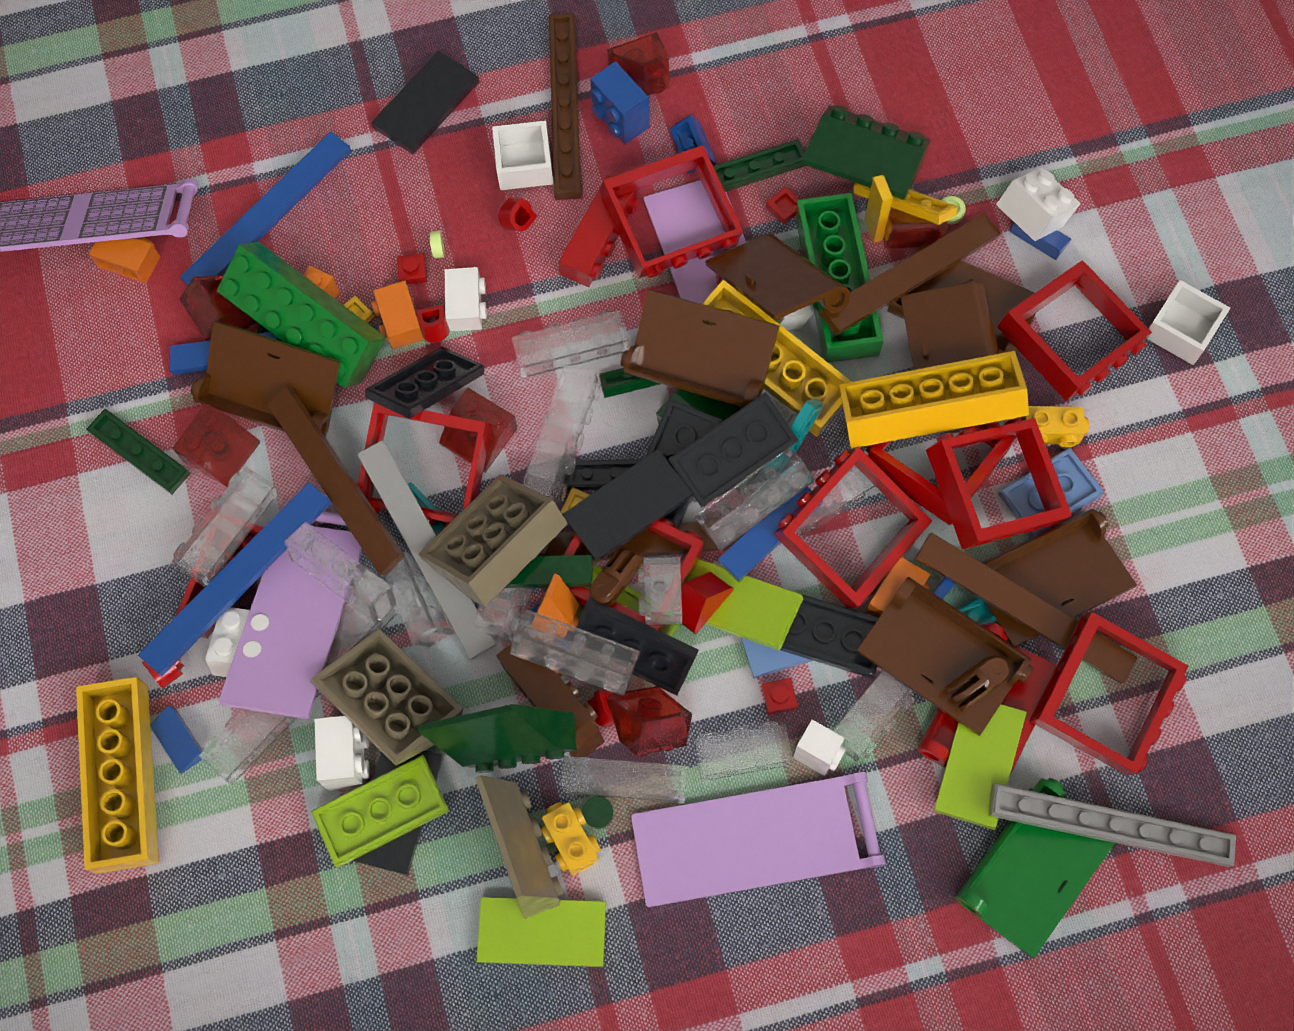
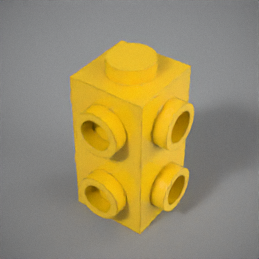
(1060, 424)
(565, 828)

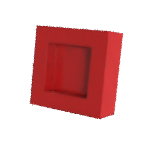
(783, 205)
(412, 268)
(779, 696)

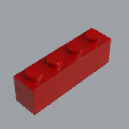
(594, 239)

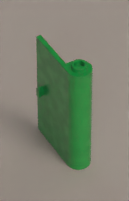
(1022, 875)

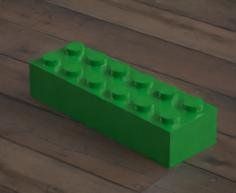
(834, 244)
(299, 311)

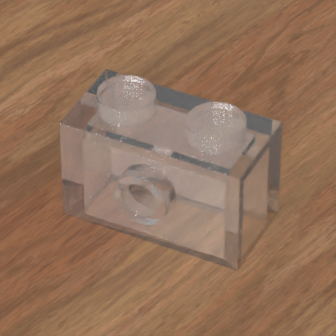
(662, 591)

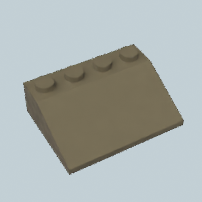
(494, 539)
(386, 696)
(519, 845)

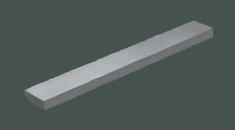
(417, 535)
(1112, 825)

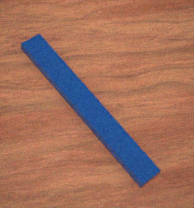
(271, 207)
(232, 580)

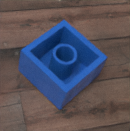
(619, 103)

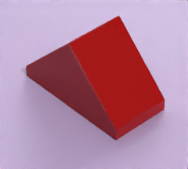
(701, 600)

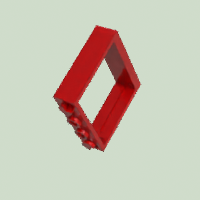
(655, 172)
(1045, 359)
(377, 432)
(925, 492)
(957, 496)
(663, 529)
(890, 555)
(1064, 673)

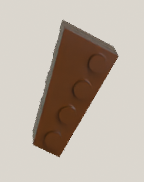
(550, 692)

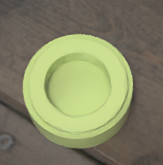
(960, 208)
(437, 245)

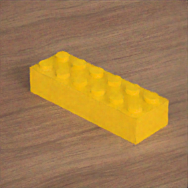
(794, 370)
(934, 399)
(116, 776)

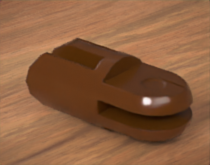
(615, 576)
(984, 676)

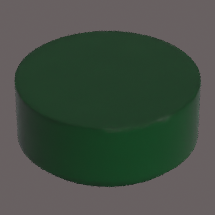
(598, 812)

